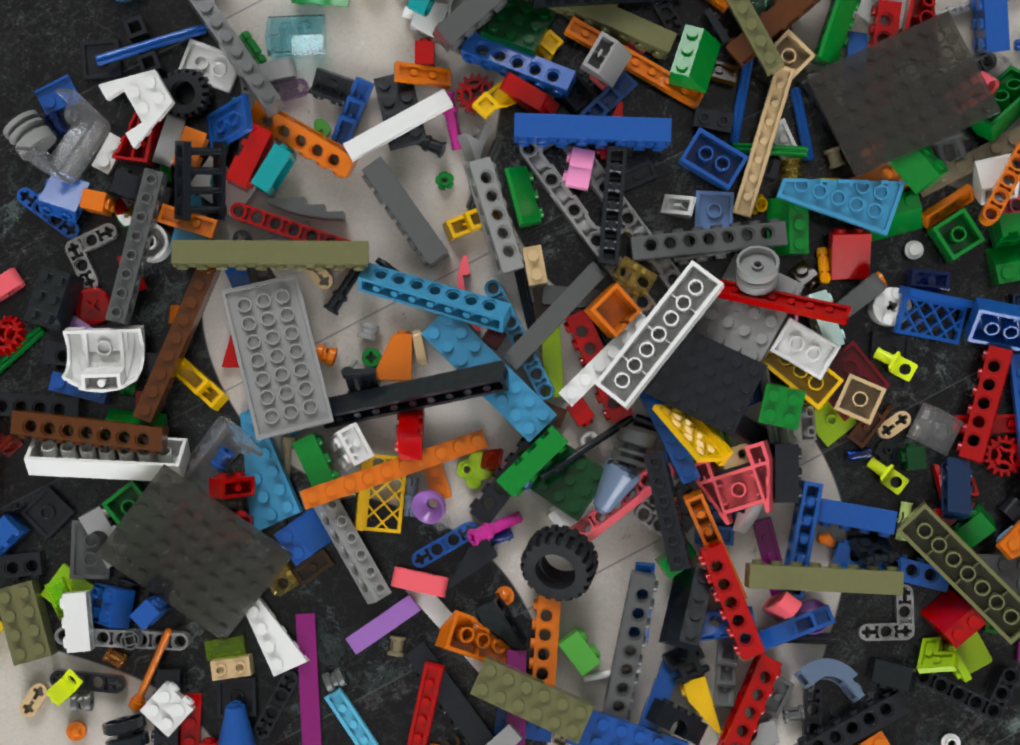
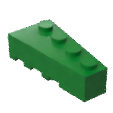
(531, 461)

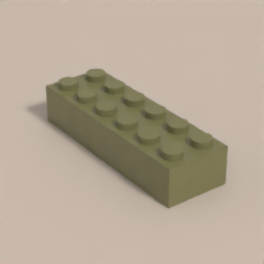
(532, 699)

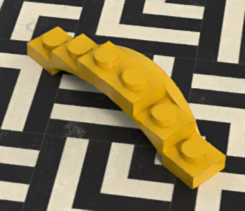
(497, 99)

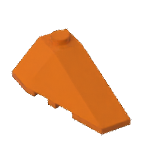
(470, 638)

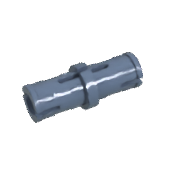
(411, 491)

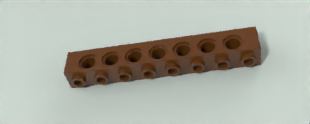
(22, 421)

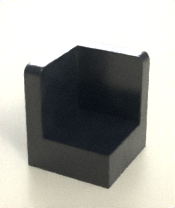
(771, 170)

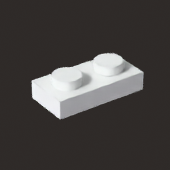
(784, 136)
(103, 159)

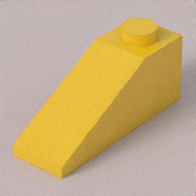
(699, 697)

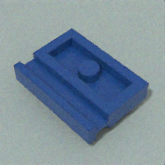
(50, 99)

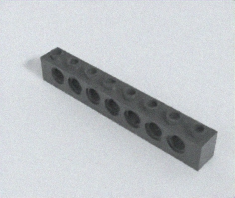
(777, 238)
(137, 246)
(638, 581)

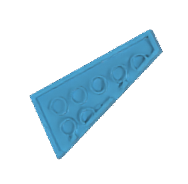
(853, 201)
(274, 493)

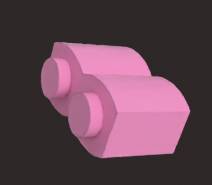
(579, 168)

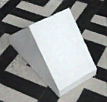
(678, 206)

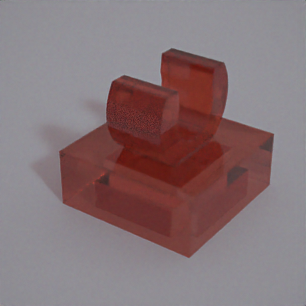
(9, 444)

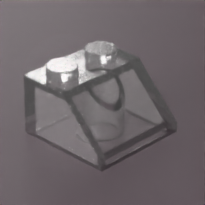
(935, 429)

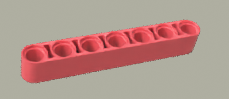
(627, 504)

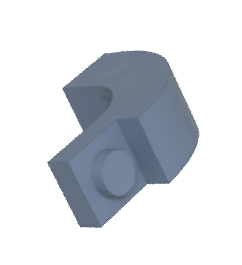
(834, 671)

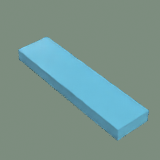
(350, 718)

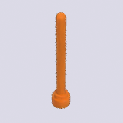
(138, 700)

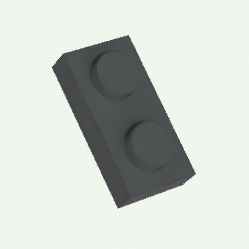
(777, 700)

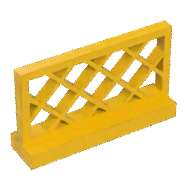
(699, 434)
(363, 497)

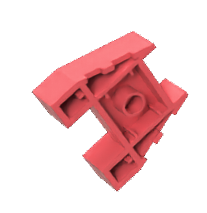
(740, 487)

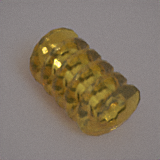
(791, 167)

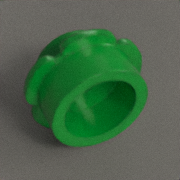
(444, 185)

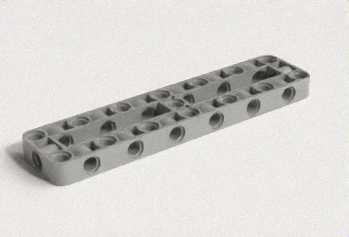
(585, 226)

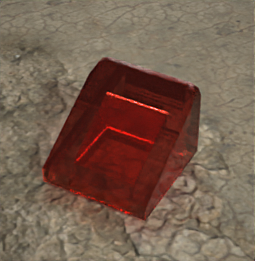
(492, 459)

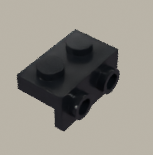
(331, 86)
(580, 94)

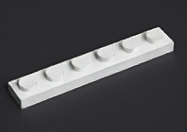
(594, 369)

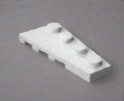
(275, 643)

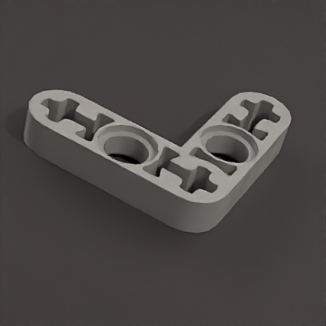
(85, 248)
(900, 621)

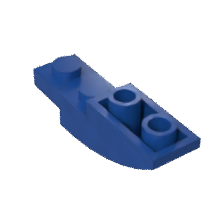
(796, 627)

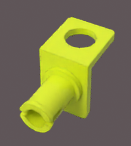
(894, 363)
(887, 474)
(64, 688)

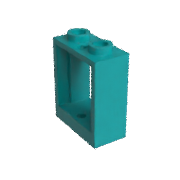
(274, 169)

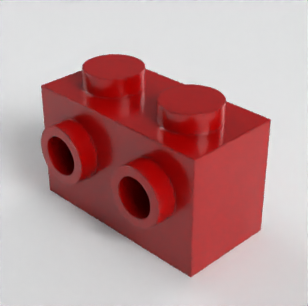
(231, 486)

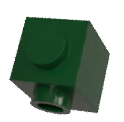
(912, 457)

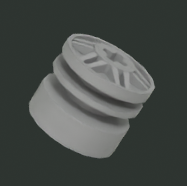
(28, 131)

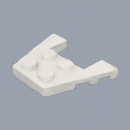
(147, 96)

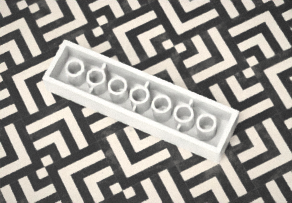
(660, 334)
(78, 461)

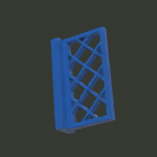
(938, 300)

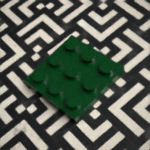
(519, 26)
(571, 488)

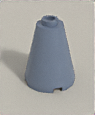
(614, 485)

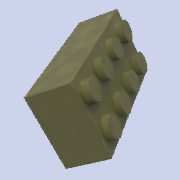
(26, 622)

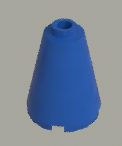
(236, 726)

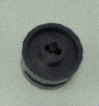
(126, 730)

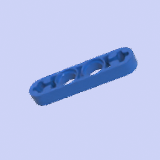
(48, 219)
(443, 541)

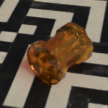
(115, 658)

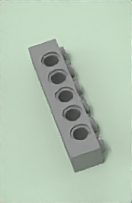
(490, 226)
(352, 551)

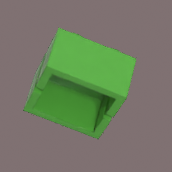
(579, 651)

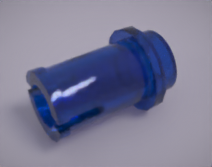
(56, 123)
(859, 454)
(502, 536)

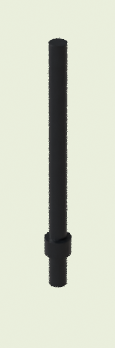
(558, 466)

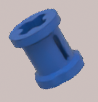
(222, 458)

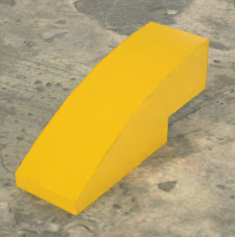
(463, 225)
(202, 385)

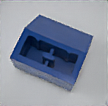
(112, 605)

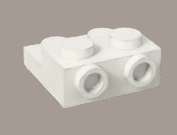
(168, 708)

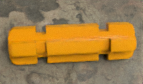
(823, 265)

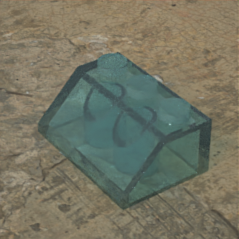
(295, 35)

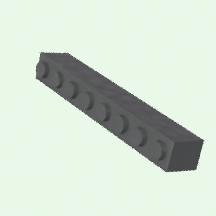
(238, 56)

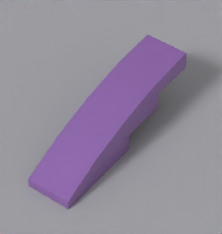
(383, 624)

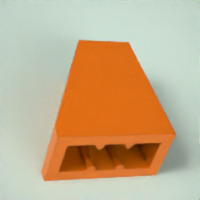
(397, 359)

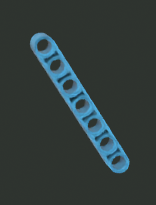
(517, 330)

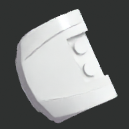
(104, 357)

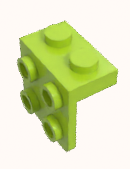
(972, 657)

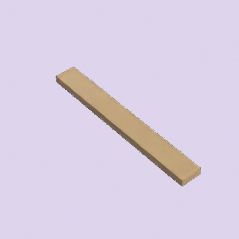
(763, 142)

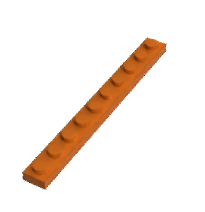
(392, 470)

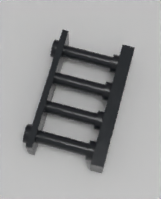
(183, 173)

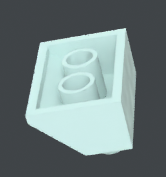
(827, 329)

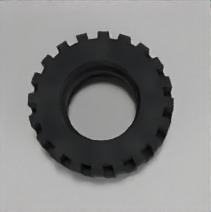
(554, 582)

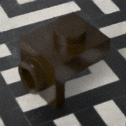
(806, 275)

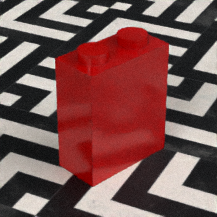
(849, 253)

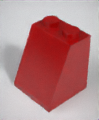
(952, 618)

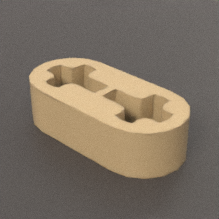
(317, 280)
(420, 347)
(896, 428)
(38, 702)

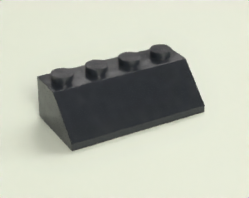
(686, 609)

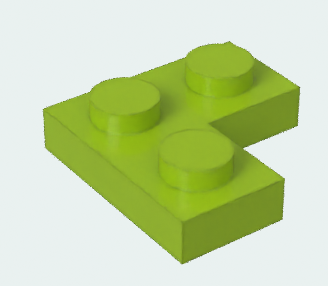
(933, 659)

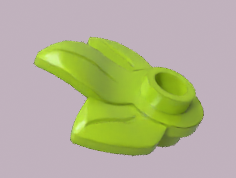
(476, 473)

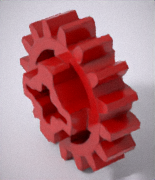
(468, 89)
(11, 334)
(1008, 462)

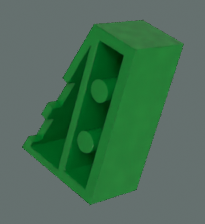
(1005, 231)
(976, 526)

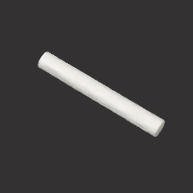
(603, 674)

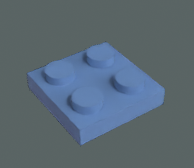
(713, 208)

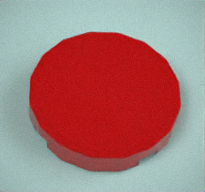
(92, 305)

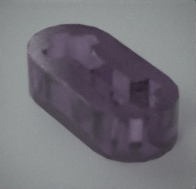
(291, 84)

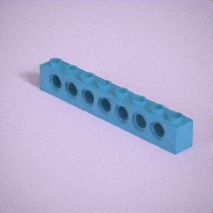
(435, 297)

